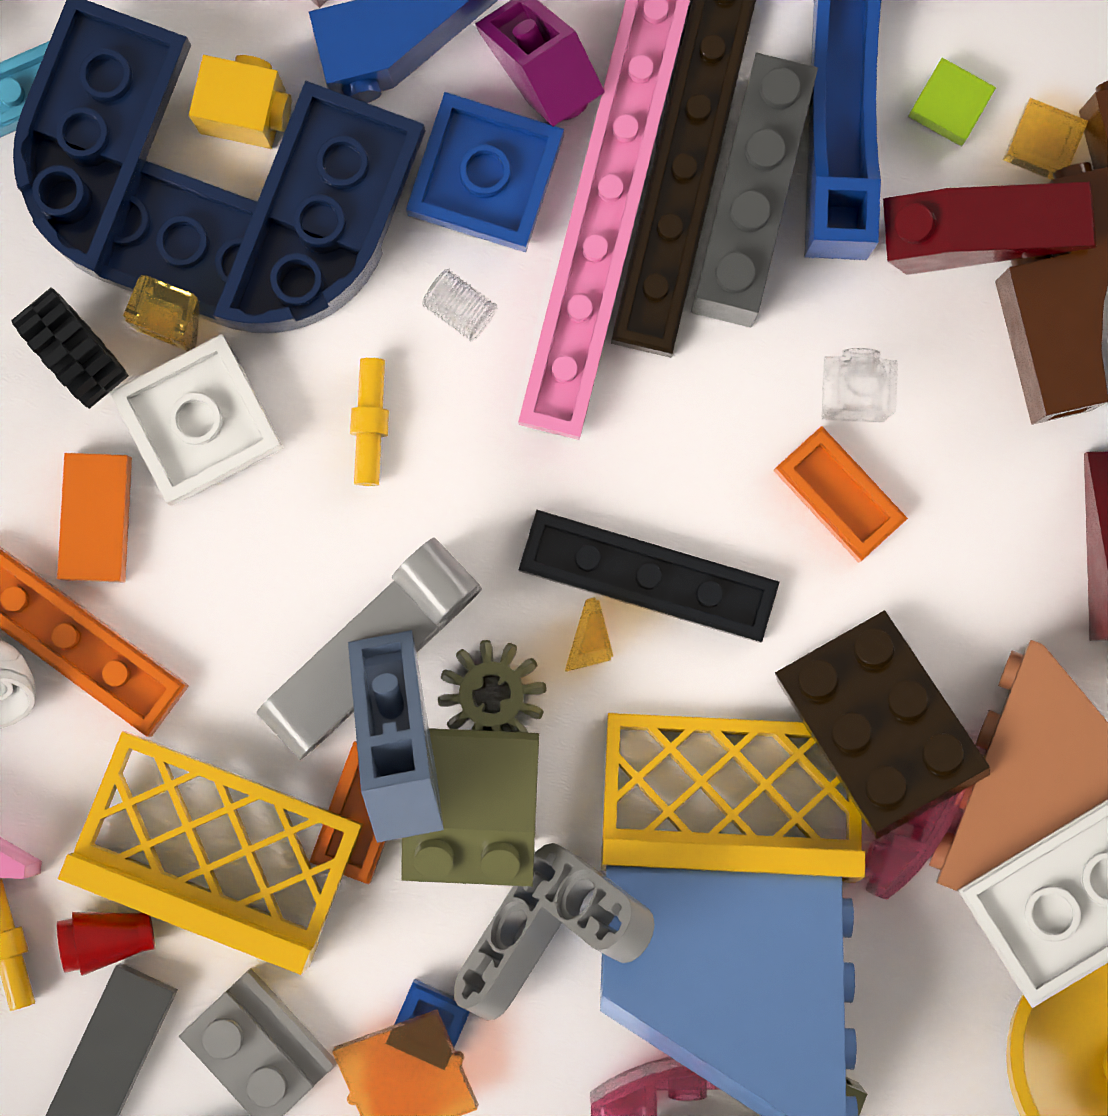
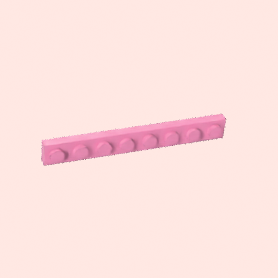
(603, 216)

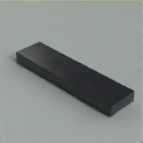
(649, 576)

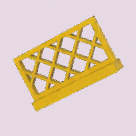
(716, 850)
(189, 904)

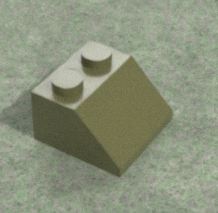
(486, 811)

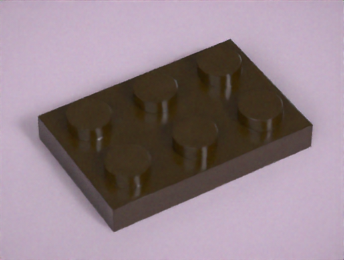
(882, 724)

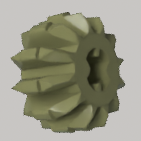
(475, 680)

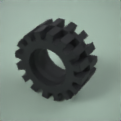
(69, 348)

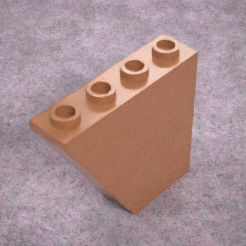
(1044, 769)

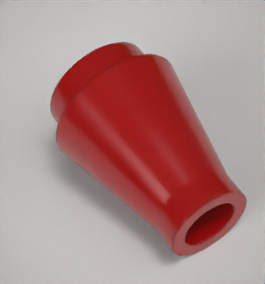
(102, 938)

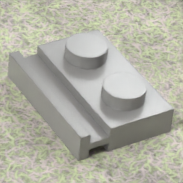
(258, 1048)

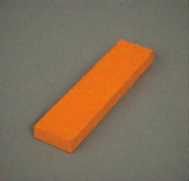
(85, 648)

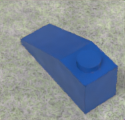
(381, 42)

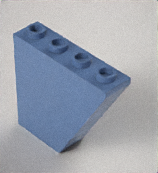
(743, 984)

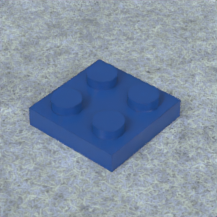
(485, 172)

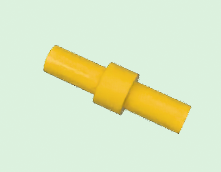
(369, 422)
(12, 964)

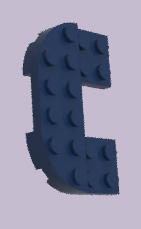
(122, 217)

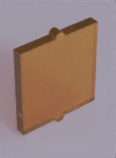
(406, 1071)

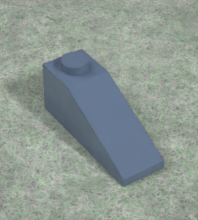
(393, 738)

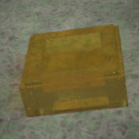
(1044, 139)

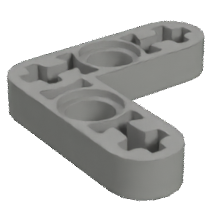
(560, 884)

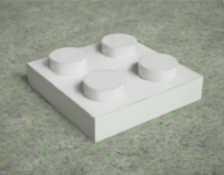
(196, 420)

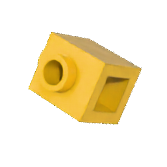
(240, 100)

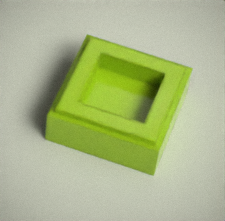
(952, 102)

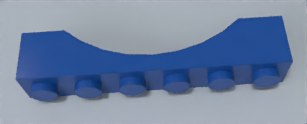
(843, 132)

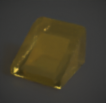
(164, 313)
(591, 640)

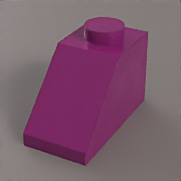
(542, 58)

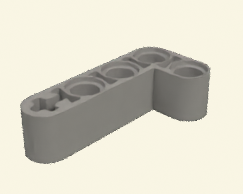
(423, 598)

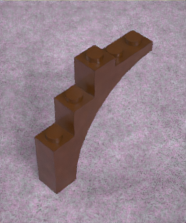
(1058, 301)

